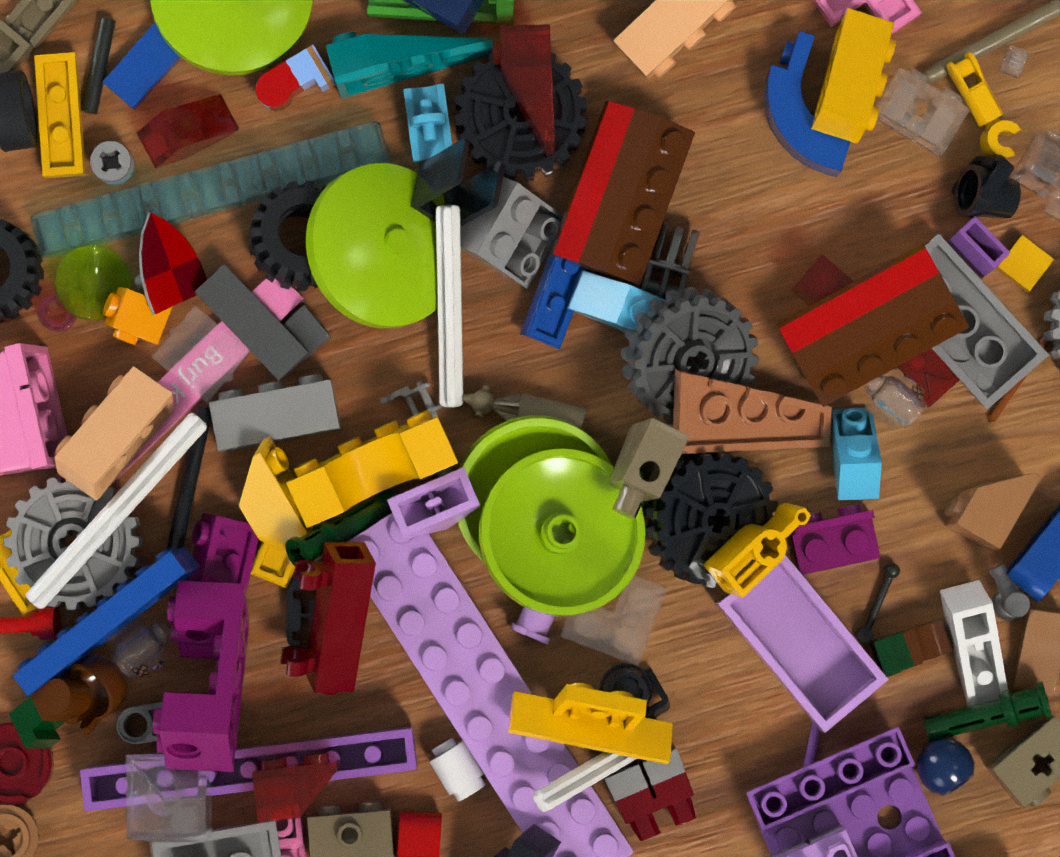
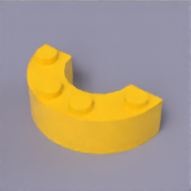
(371, 466)

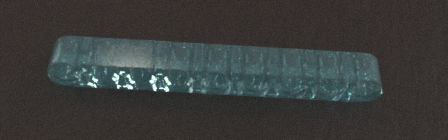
(207, 189)

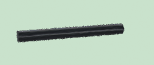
(188, 485)

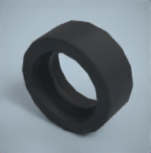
(17, 112)

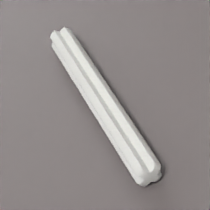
(449, 305)

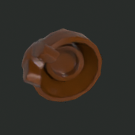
(106, 686)

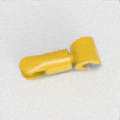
(982, 106)

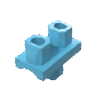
(427, 121)

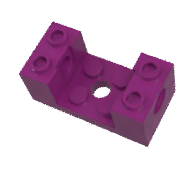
(203, 728)

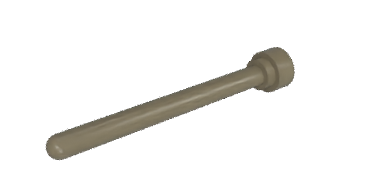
(996, 39)

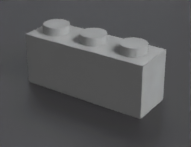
(275, 412)

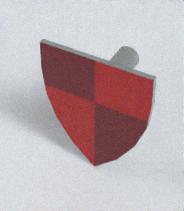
(167, 265)

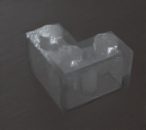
(625, 628)

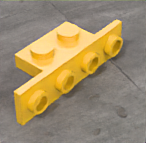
(593, 721)

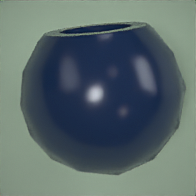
(945, 766)

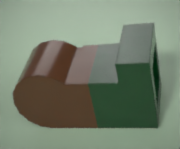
(910, 647)
(49, 709)

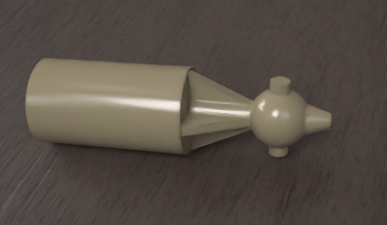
(522, 405)

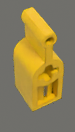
(755, 551)

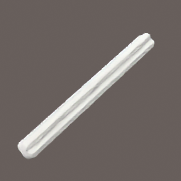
(116, 511)

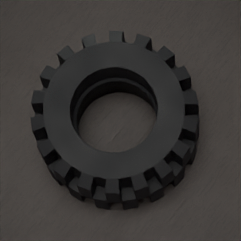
(264, 237)
(23, 274)

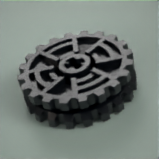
(499, 138)
(702, 488)

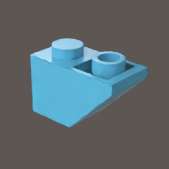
(855, 454)

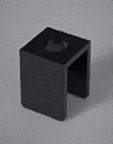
(444, 173)

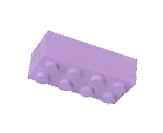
(804, 645)

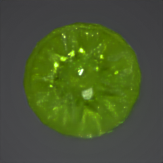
(88, 278)

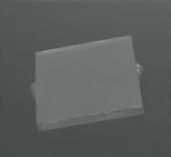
(201, 354)

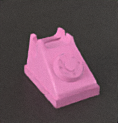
(29, 410)

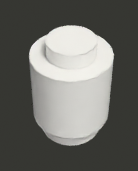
(457, 769)

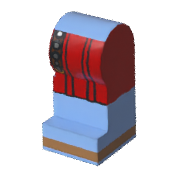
(293, 76)

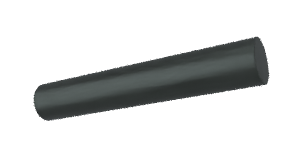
(98, 66)

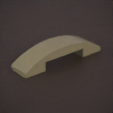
(27, 28)

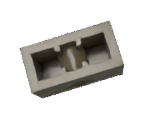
(1015, 763)

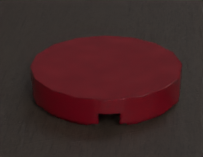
(22, 770)

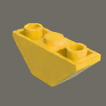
(267, 498)

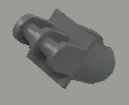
(668, 266)

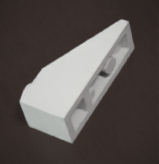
(974, 641)

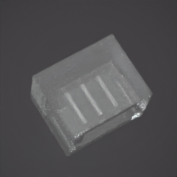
(1013, 61)

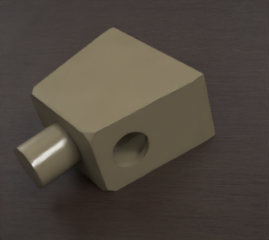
(655, 452)

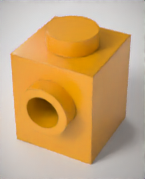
(132, 317)

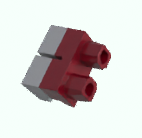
(635, 799)

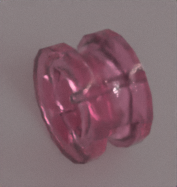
(52, 324)

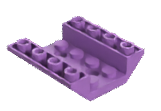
(850, 792)

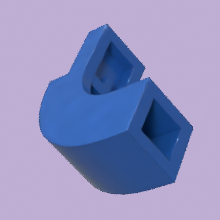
(792, 119)

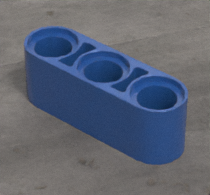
(1039, 562)

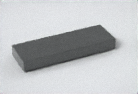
(251, 322)

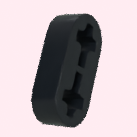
(294, 614)

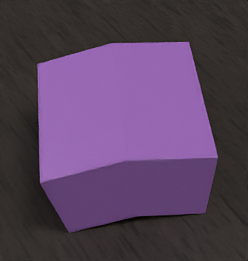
(978, 247)

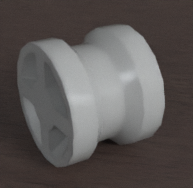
(118, 168)

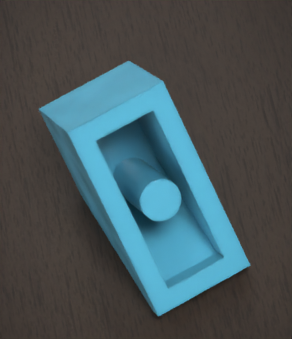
(609, 301)

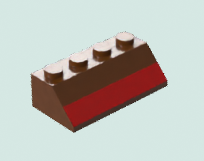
(622, 193)
(873, 325)

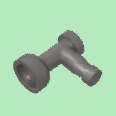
(1007, 601)

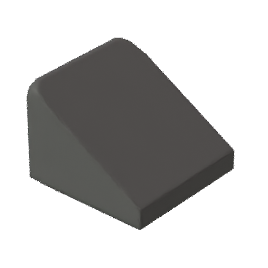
(307, 331)

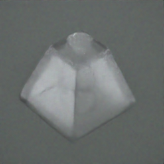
(166, 802)

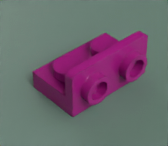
(836, 540)
(223, 550)

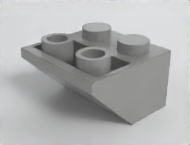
(513, 234)

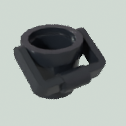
(987, 189)
(635, 681)

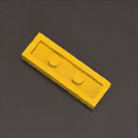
(59, 115)

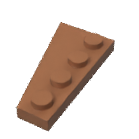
(745, 418)

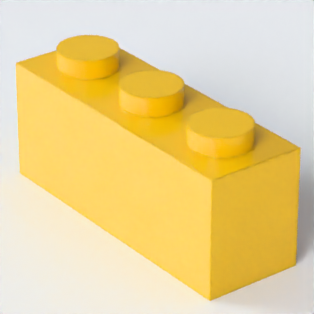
(854, 76)

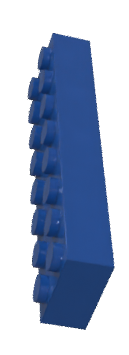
(107, 620)

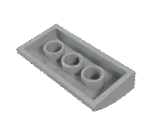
(996, 346)

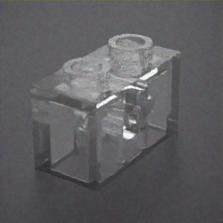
(899, 110)

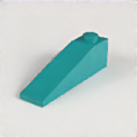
(383, 60)

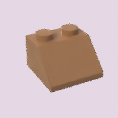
(990, 510)

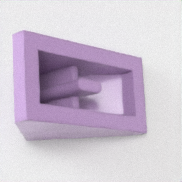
(434, 504)

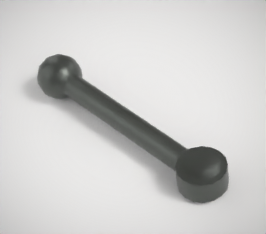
(865, 633)

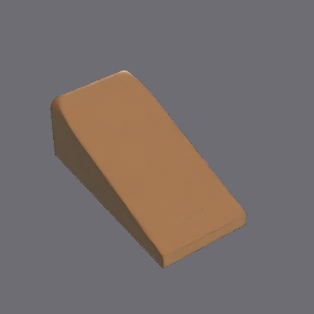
(1038, 651)

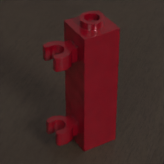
(338, 617)

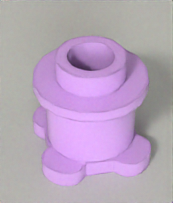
(533, 625)

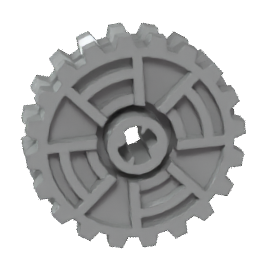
(41, 534)

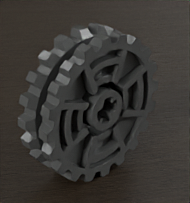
(685, 327)

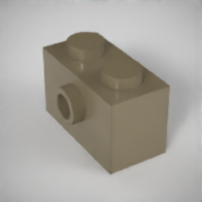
(352, 832)

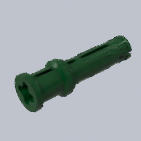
(340, 529)
(1007, 709)

